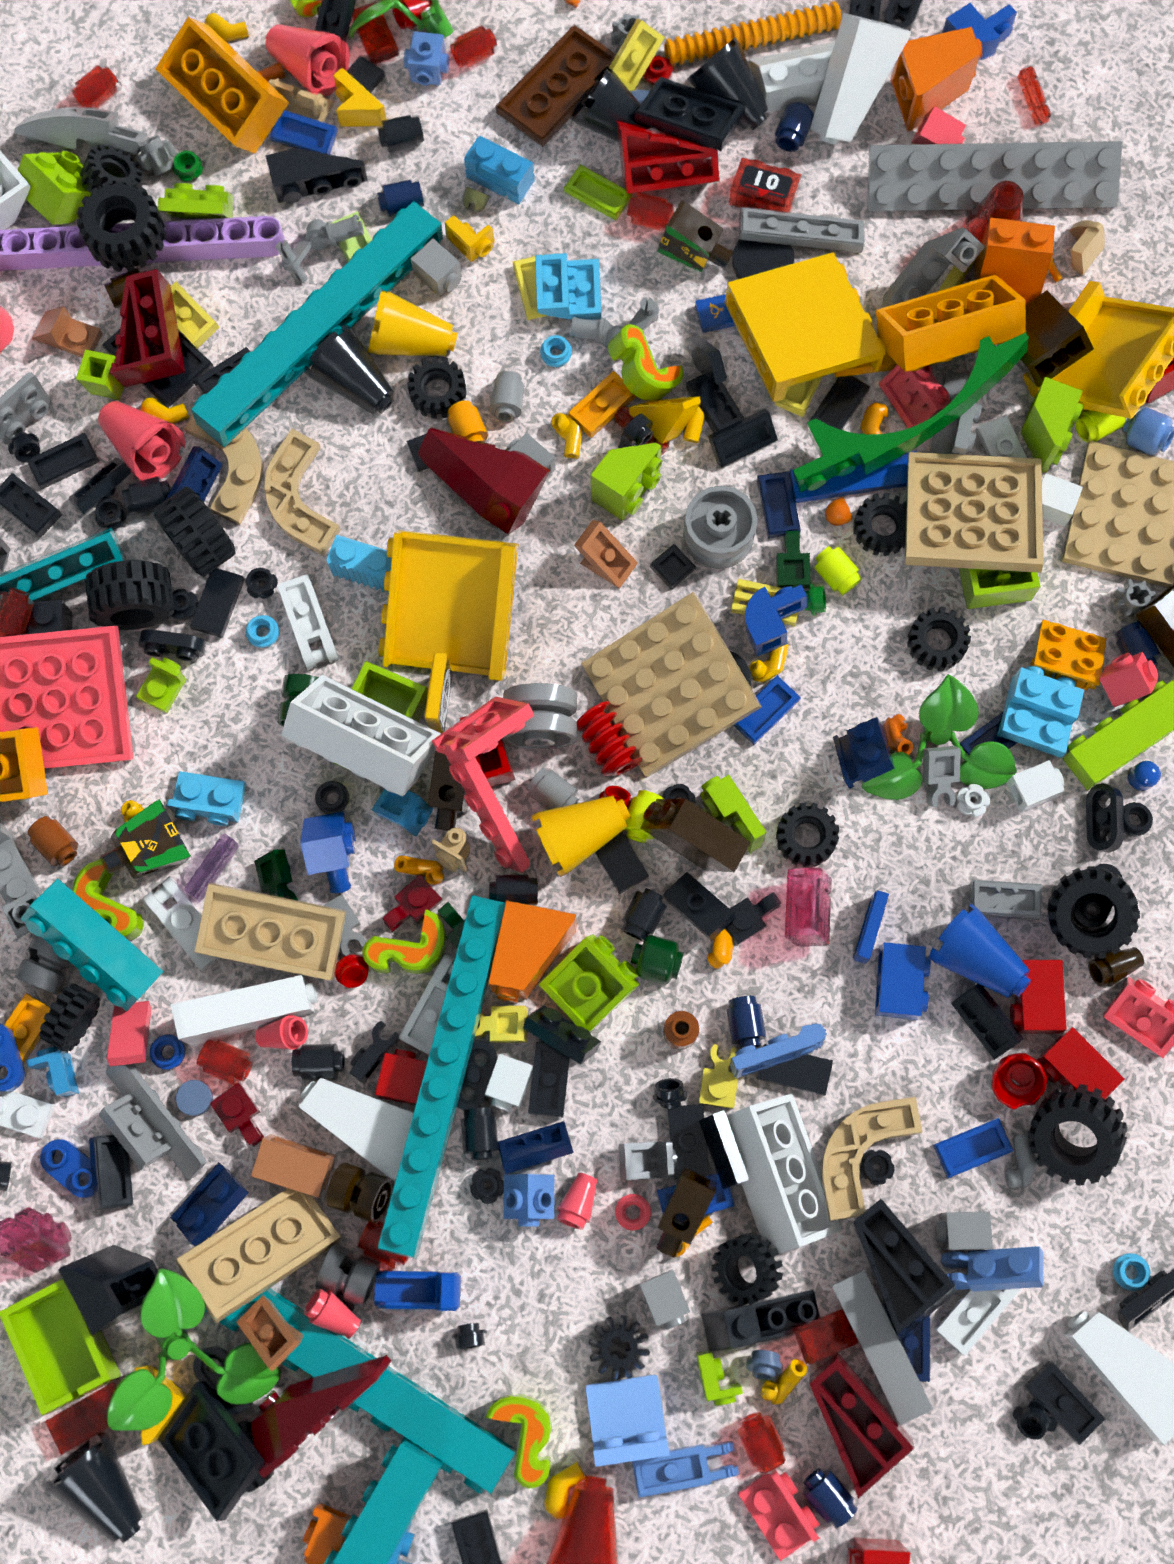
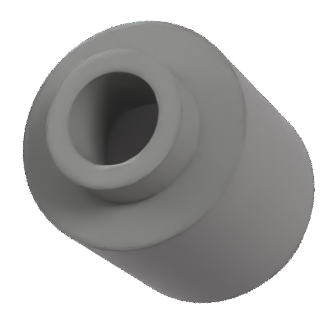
(507, 396)
(552, 790)

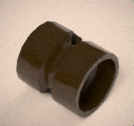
(361, 1193)

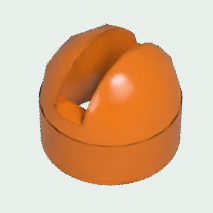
(838, 512)

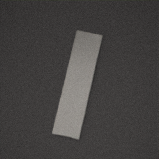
(801, 230)
(882, 1347)

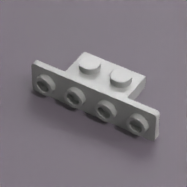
(956, 436)
(146, 1125)

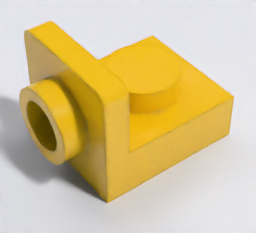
(467, 241)

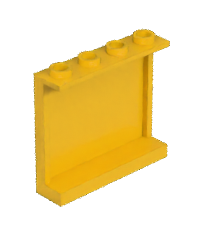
(802, 323)
(1129, 354)
(448, 600)

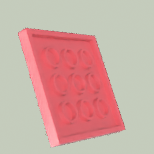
(69, 690)

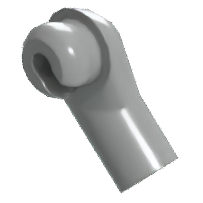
(1026, 1164)

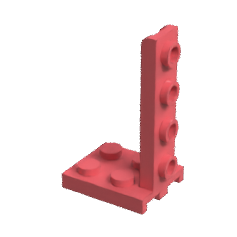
(461, 744)

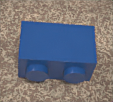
(902, 981)

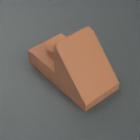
(65, 333)
(605, 554)
(269, 1332)

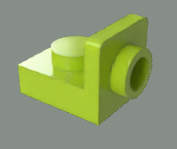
(162, 684)
(712, 1372)

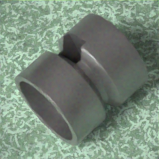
(43, 966)
(347, 1275)

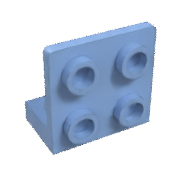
(627, 1420)

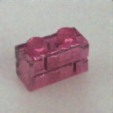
(808, 907)
(34, 1239)

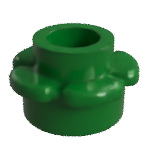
(185, 159)
(816, 599)

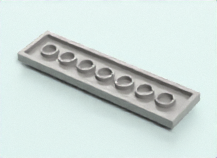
(964, 174)

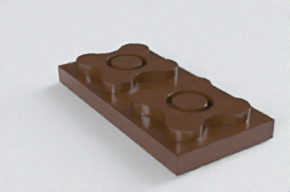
(555, 85)

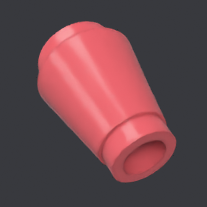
(283, 1033)
(578, 1202)
(331, 1314)

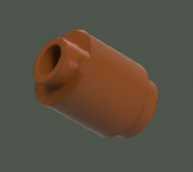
(53, 841)
(676, 1040)

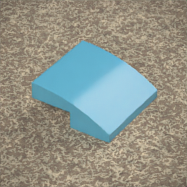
(568, 287)

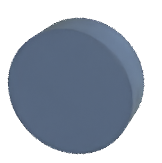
(194, 1097)

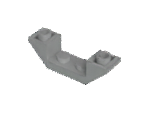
(930, 262)
(16, 882)

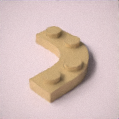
(243, 475)
(283, 497)
(848, 1145)

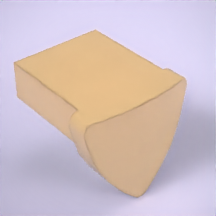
(1089, 244)

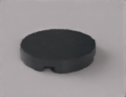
(758, 257)

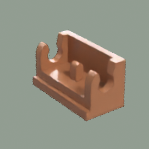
(293, 1165)

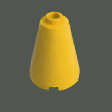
(408, 330)
(580, 829)

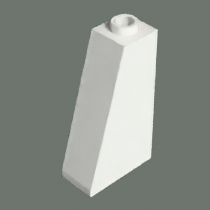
(855, 74)
(242, 1009)
(362, 1122)
(1130, 1369)

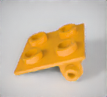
(1070, 654)

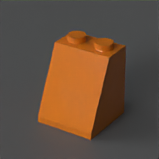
(934, 72)
(1017, 255)
(527, 948)

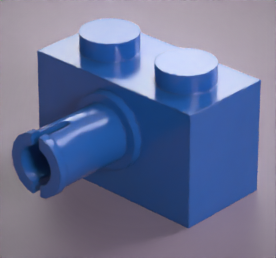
(327, 848)

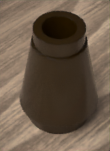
(1115, 967)

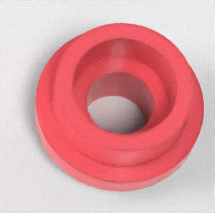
(641, 1203)

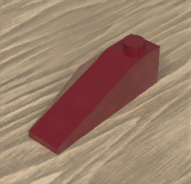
(489, 479)
(306, 1408)

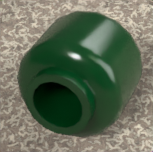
(657, 959)

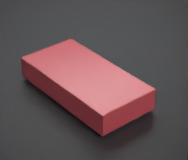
(129, 1034)

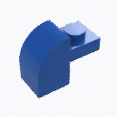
(988, 31)
(764, 617)

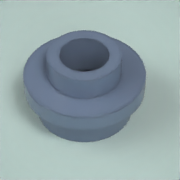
(764, 1364)

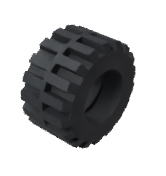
(117, 204)
(194, 531)
(129, 594)
(1099, 941)
(1062, 1156)

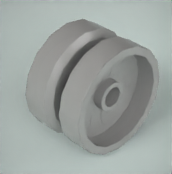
(720, 527)
(551, 723)

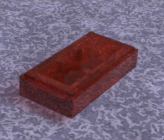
(376, 37)
(825, 1336)
(81, 1420)

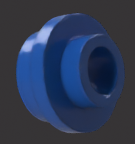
(158, 1046)

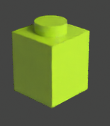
(96, 376)

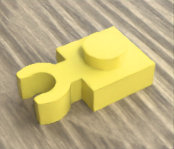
(504, 1024)
(718, 1084)

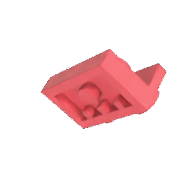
(914, 394)
(1143, 1016)
(778, 1513)

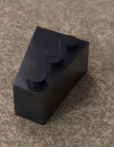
(902, 1268)

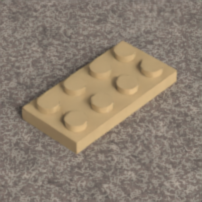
(270, 931)
(257, 1251)

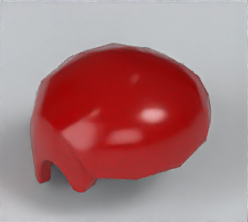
(1026, 1072)

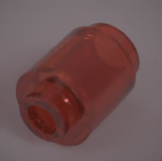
(473, 46)
(95, 87)
(650, 211)
(14, 612)
(224, 1061)
(369, 1243)
(761, 1442)

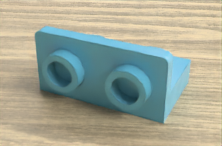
(207, 797)

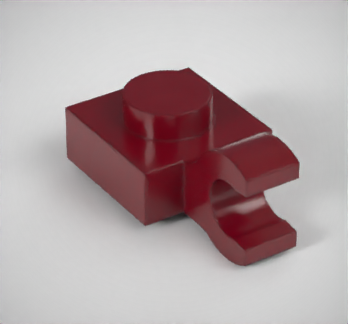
(413, 902)
(236, 1111)

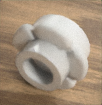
(969, 808)

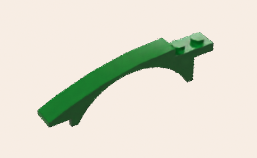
(845, 450)

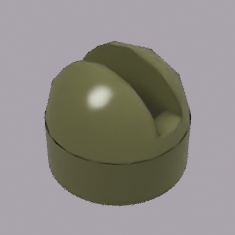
(476, 197)

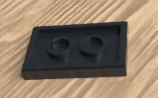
(690, 113)
(171, 388)
(211, 1451)

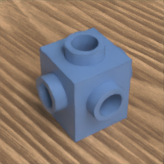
(426, 58)
(528, 1198)

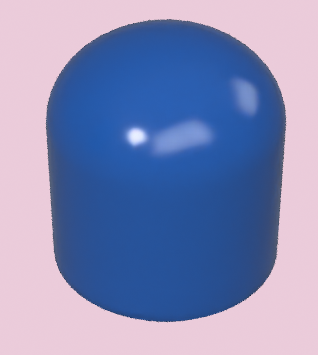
(1144, 775)

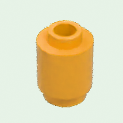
(467, 422)

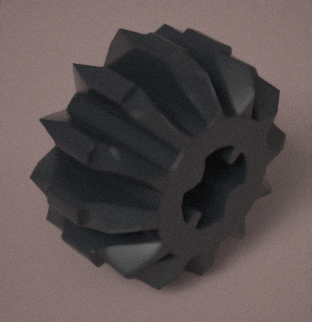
(613, 1359)

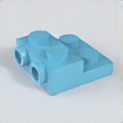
(1040, 710)

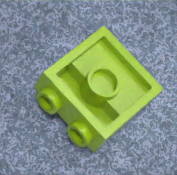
(196, 204)
(728, 805)
(590, 982)

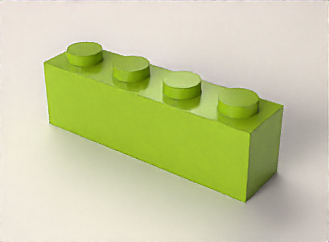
(1124, 738)

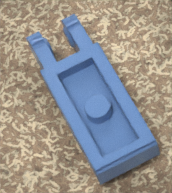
(780, 1050)
(996, 1268)
(682, 1469)

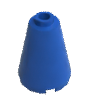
(981, 954)

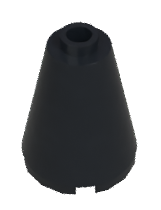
(730, 77)
(605, 105)
(350, 371)
(97, 1490)

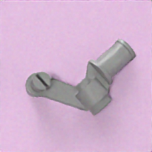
(317, 237)
(603, 329)

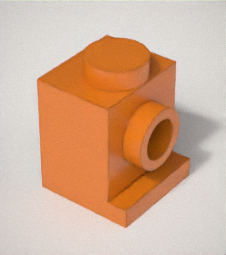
(324, 1534)

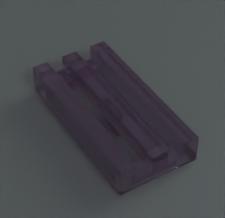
(212, 866)

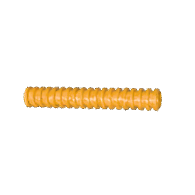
(754, 33)

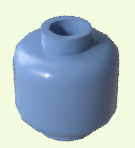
(1149, 431)

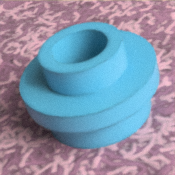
(556, 342)
(257, 623)
(1141, 1266)

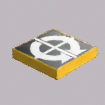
(438, 692)

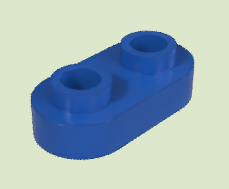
(11, 1060)
(70, 1168)

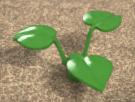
(433, 18)
(945, 710)
(166, 1313)

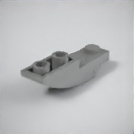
(74, 125)

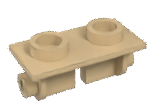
(302, 101)
(452, 850)

